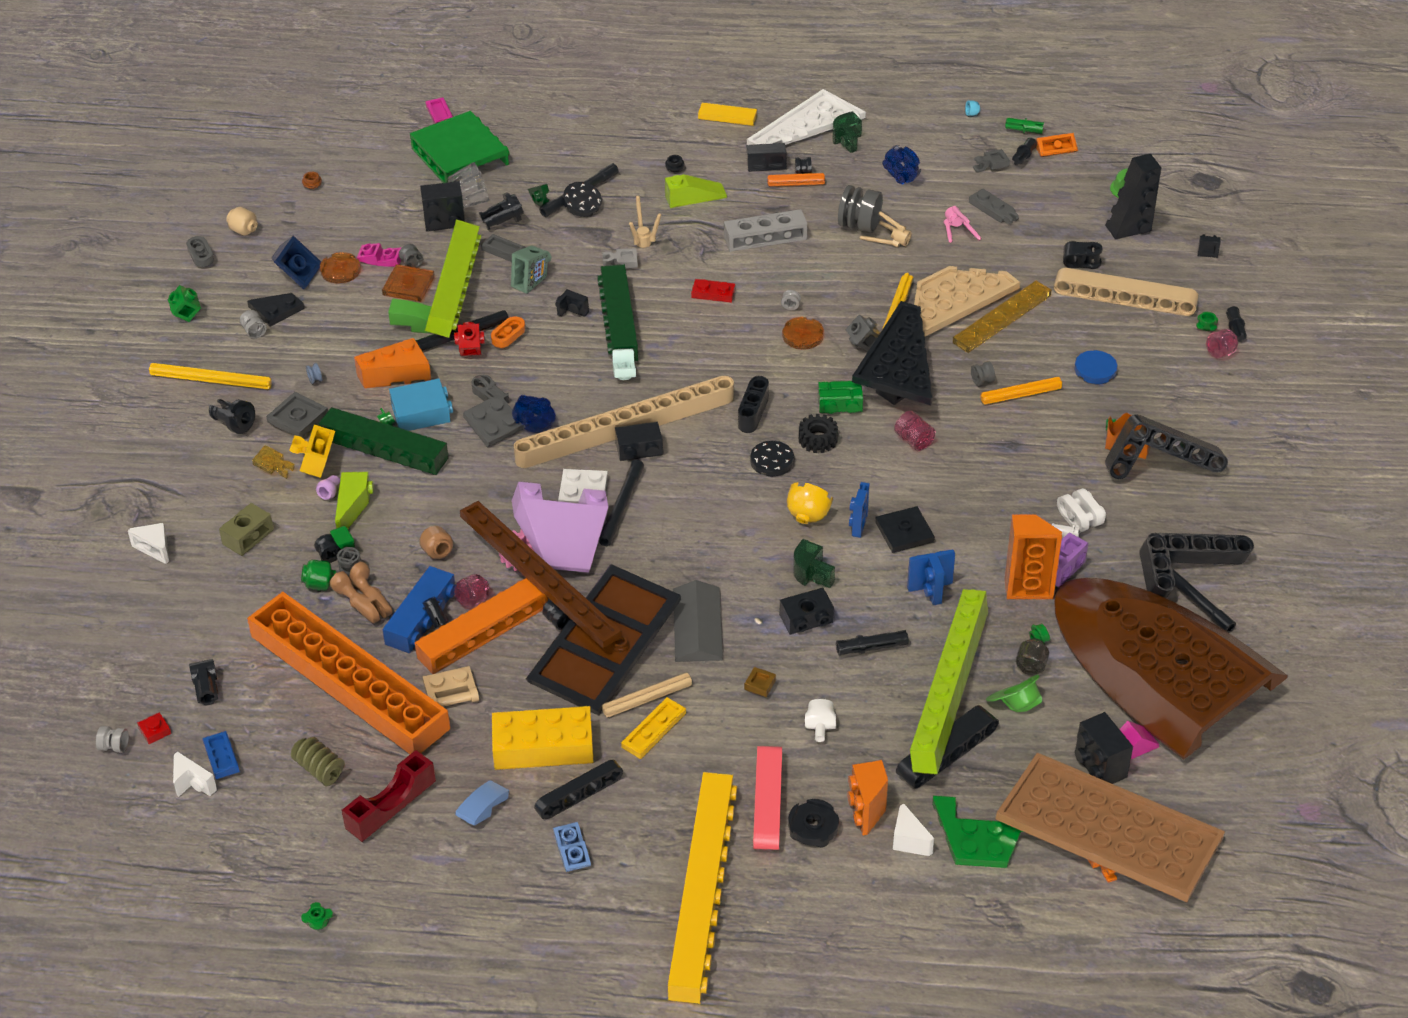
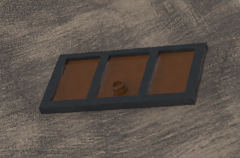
(583, 670)

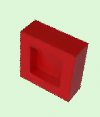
(154, 728)

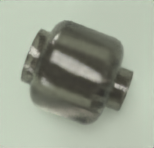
(1032, 656)

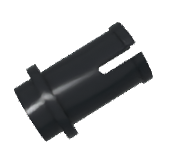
(434, 611)

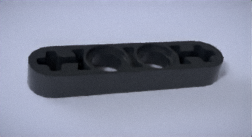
(578, 789)

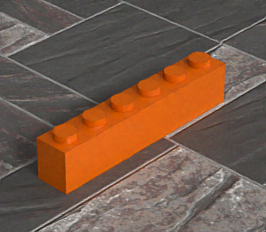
(479, 625)

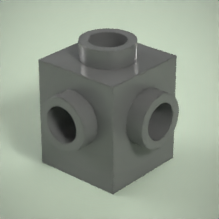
(860, 330)

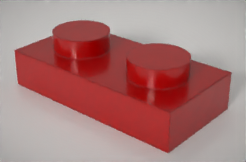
(713, 290)

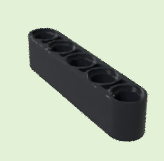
(965, 735)

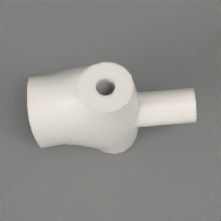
(820, 717)

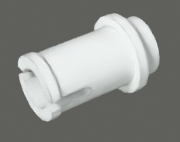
(1066, 529)

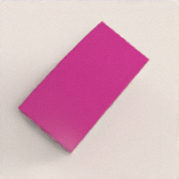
(376, 255)

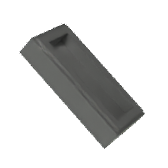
(501, 247)

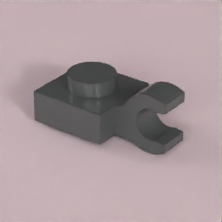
(993, 159)

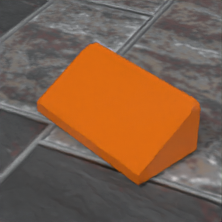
(1056, 144)

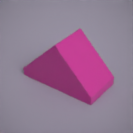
(1139, 738)

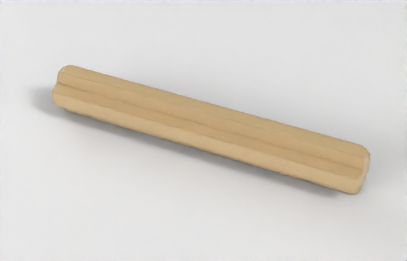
(646, 695)

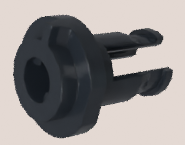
(502, 211)
(237, 415)

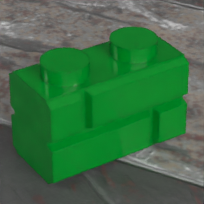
(840, 397)

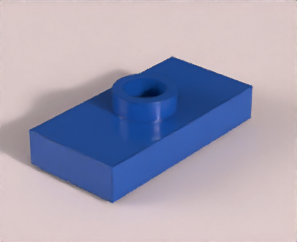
(221, 755)

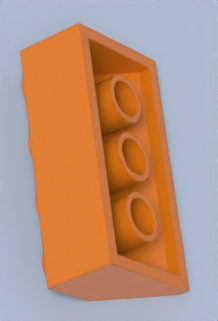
(1032, 558)

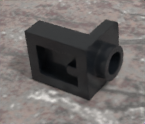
(572, 302)

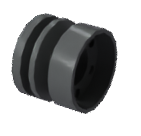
(855, 208)

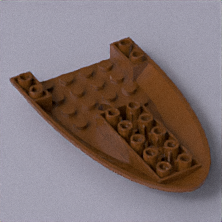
(1131, 651)

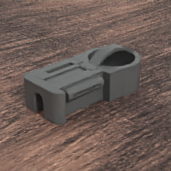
(490, 389)

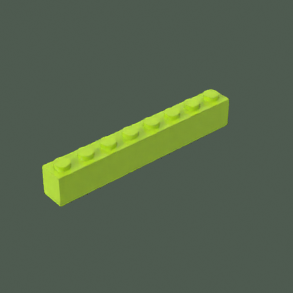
(453, 279)

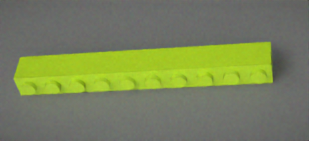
(949, 682)

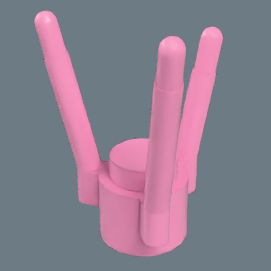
(956, 218)

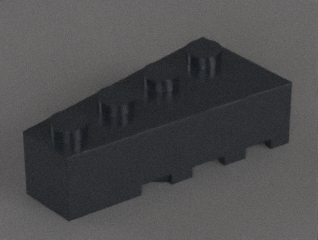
(1136, 199)

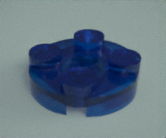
(901, 173)
(528, 406)

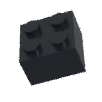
(442, 205)
(1103, 749)

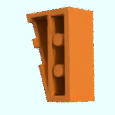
(392, 364)

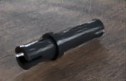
(879, 641)

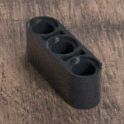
(753, 404)

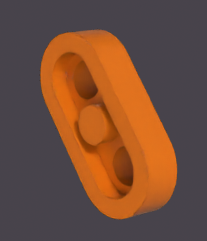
(508, 332)

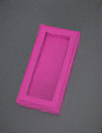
(438, 110)

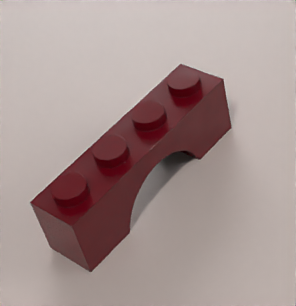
(411, 778)

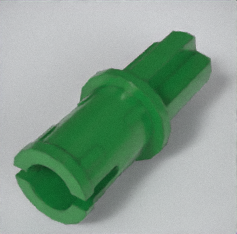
(1024, 125)

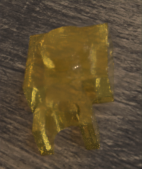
(272, 460)

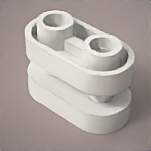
(1081, 509)

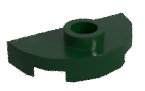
(539, 195)

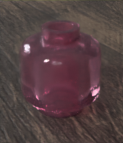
(1221, 343)
(472, 590)

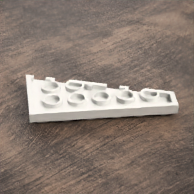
(805, 120)

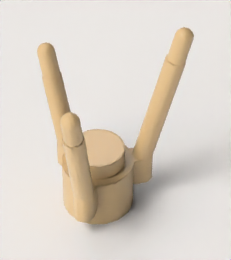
(899, 233)
(643, 236)

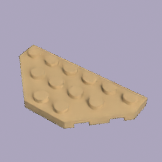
(957, 293)

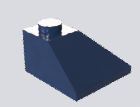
(296, 261)

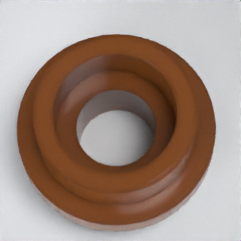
(311, 180)

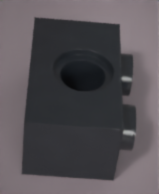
(806, 611)

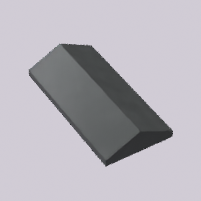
(698, 623)

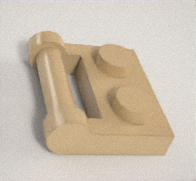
(451, 686)

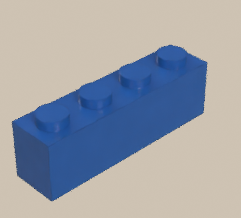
(410, 619)

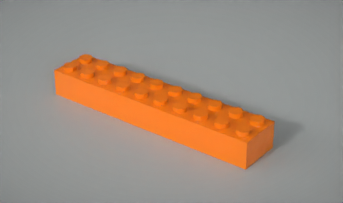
(349, 674)

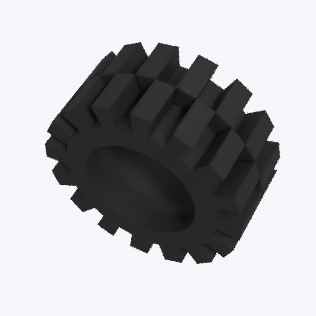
(818, 442)

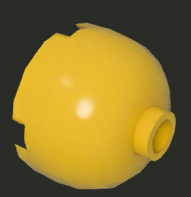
(808, 503)

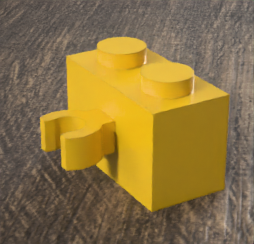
(314, 450)

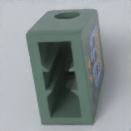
(529, 268)

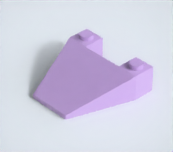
(561, 531)

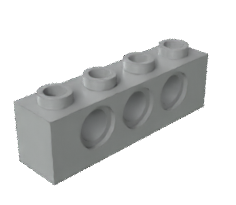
(765, 230)

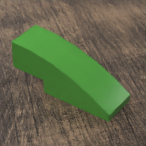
(409, 314)

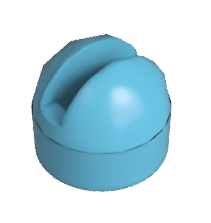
(972, 108)

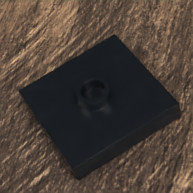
(904, 529)

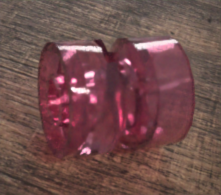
(914, 430)

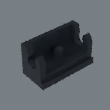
(766, 157)

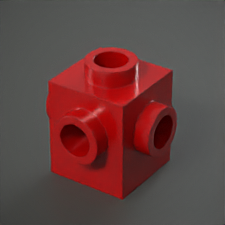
(469, 339)

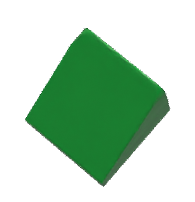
(343, 537)

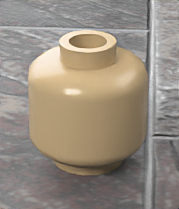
(242, 221)

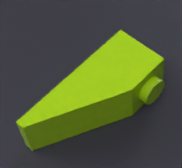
(689, 190)
(352, 497)

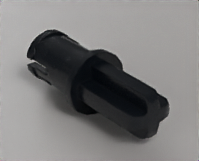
(1024, 151)
(1236, 323)

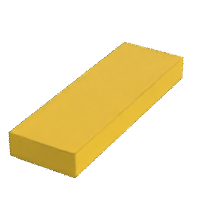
(727, 114)
(653, 728)

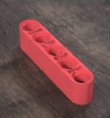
(767, 798)

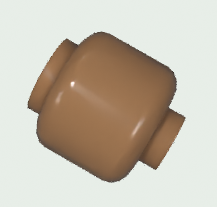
(436, 542)

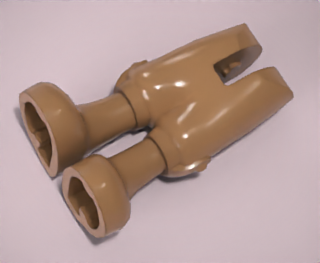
(369, 603)

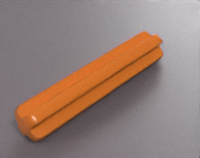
(796, 179)

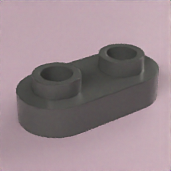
(200, 251)

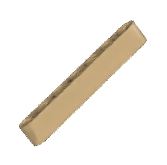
(1126, 291)

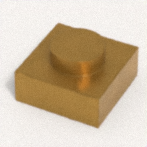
(760, 682)

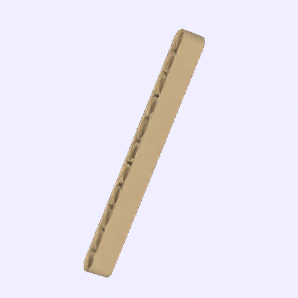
(601, 427)

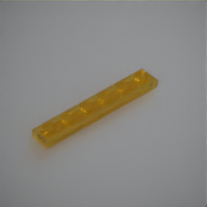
(1002, 316)

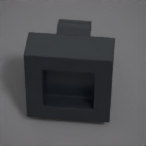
(1209, 246)

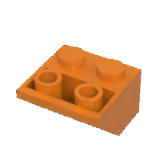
(868, 793)

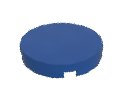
(1095, 366)

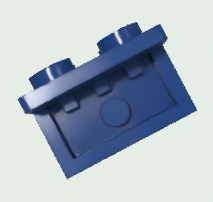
(931, 573)

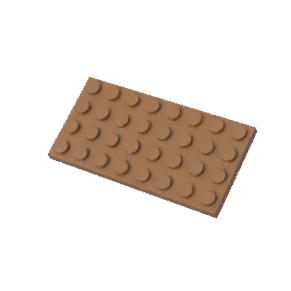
(1111, 826)

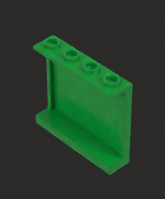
(456, 144)

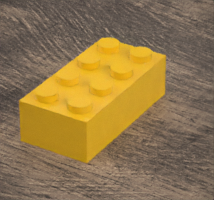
(542, 738)

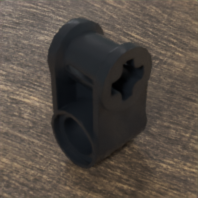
(1081, 255)

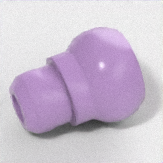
(328, 487)

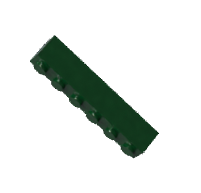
(617, 309)
(386, 441)

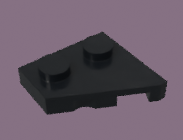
(276, 308)

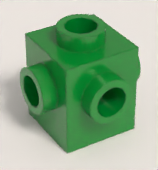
(184, 303)

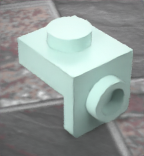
(623, 364)

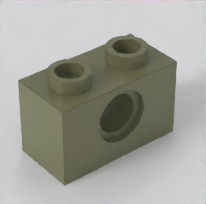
(246, 529)

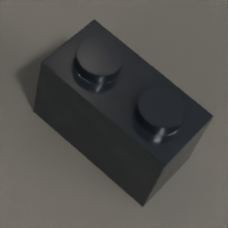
(638, 441)

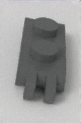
(993, 206)

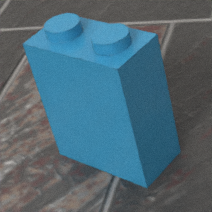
(420, 405)

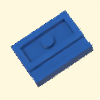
(860, 510)

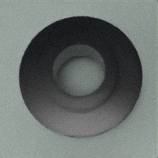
(674, 163)

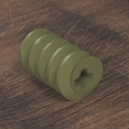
(317, 760)

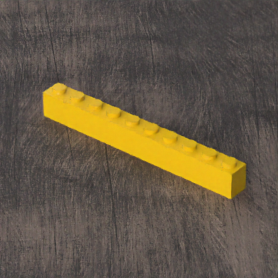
(701, 889)

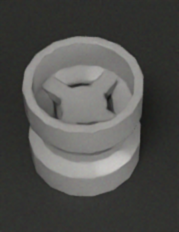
(253, 324)
(112, 739)

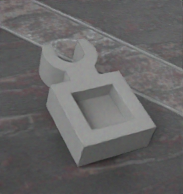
(622, 256)

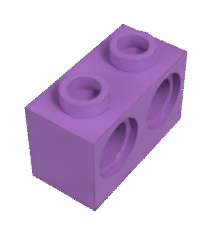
(1071, 557)

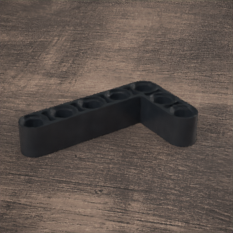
(1164, 443)
(1166, 548)

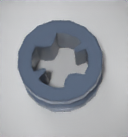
(313, 373)

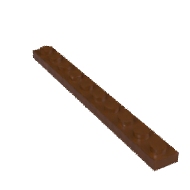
(541, 574)

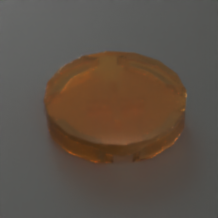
(340, 268)
(802, 333)

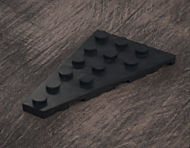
(898, 358)

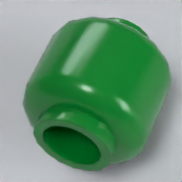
(317, 575)

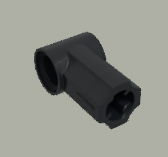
(203, 677)

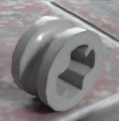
(793, 303)

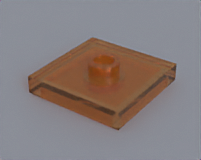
(408, 283)

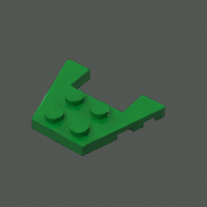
(975, 841)

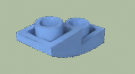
(480, 803)
(571, 847)

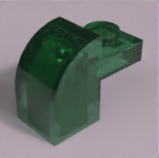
(846, 130)
(809, 565)

